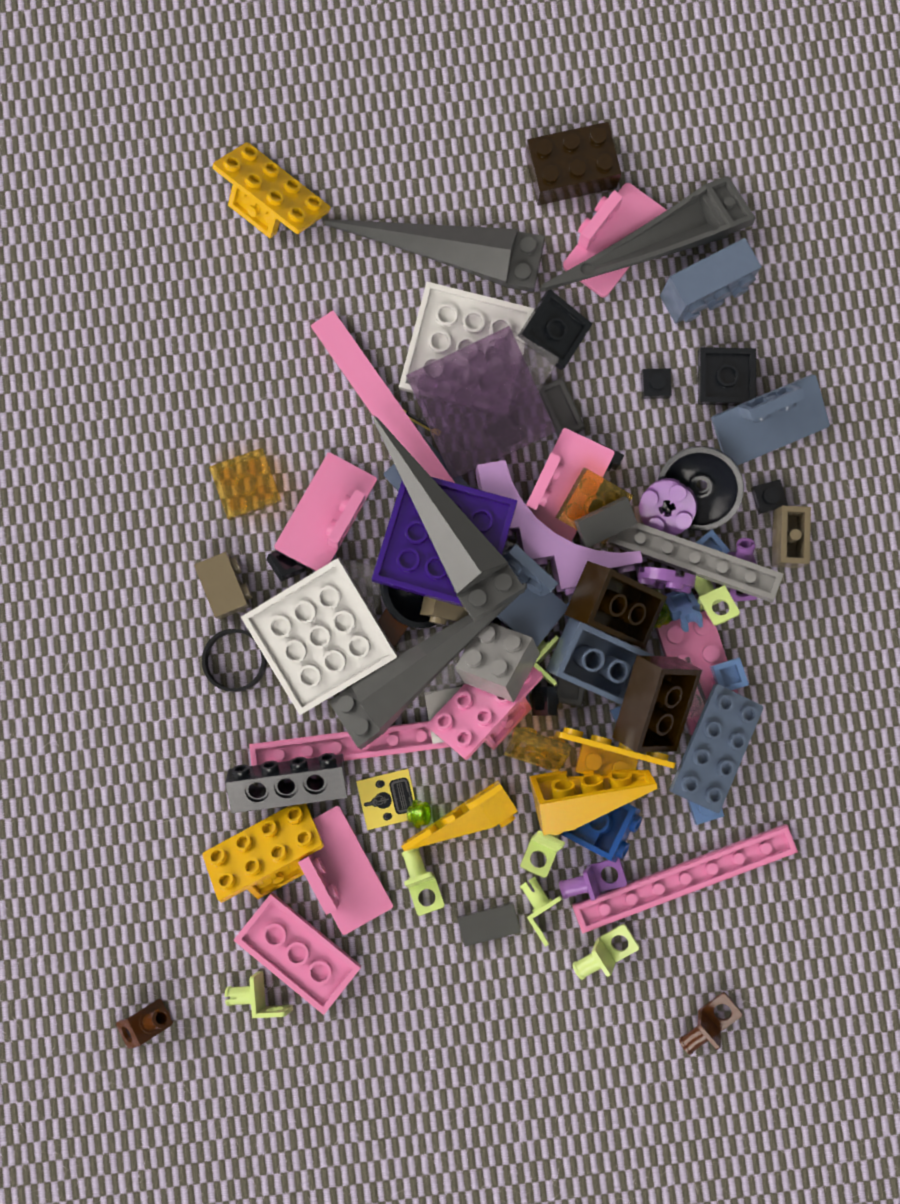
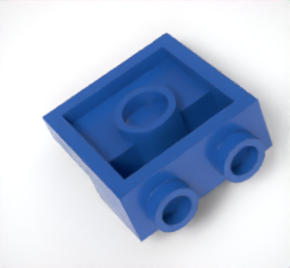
(608, 833)

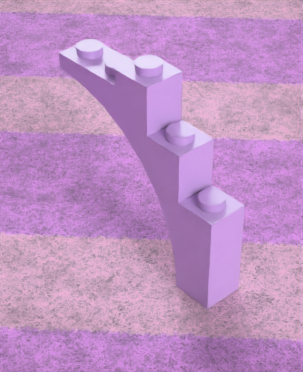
(542, 543)

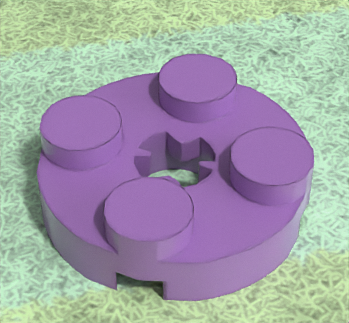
(677, 493)
(658, 577)

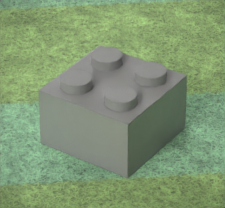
(498, 661)

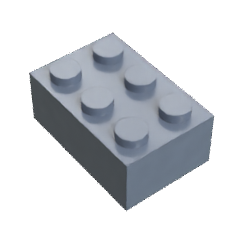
(710, 281)
(594, 660)

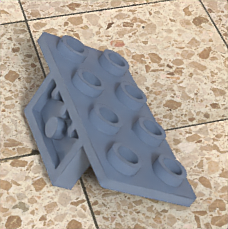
(771, 420)
(538, 607)
(716, 748)

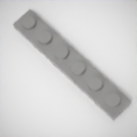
(699, 561)

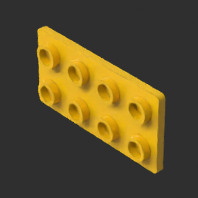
(267, 193)
(603, 758)
(263, 854)

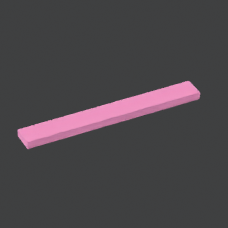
(375, 392)
(395, 740)
(685, 878)

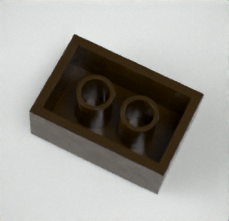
(572, 163)
(615, 604)
(656, 703)

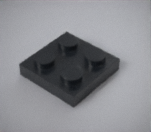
(556, 327)
(726, 375)

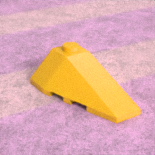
(572, 801)
(476, 814)

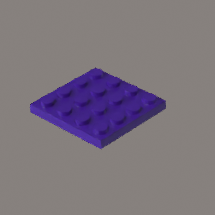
(407, 554)

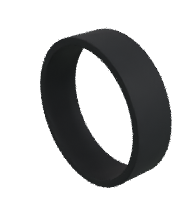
(205, 666)

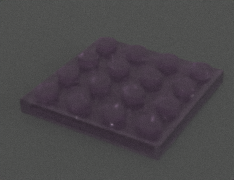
(481, 403)

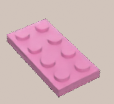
(701, 645)
(297, 953)

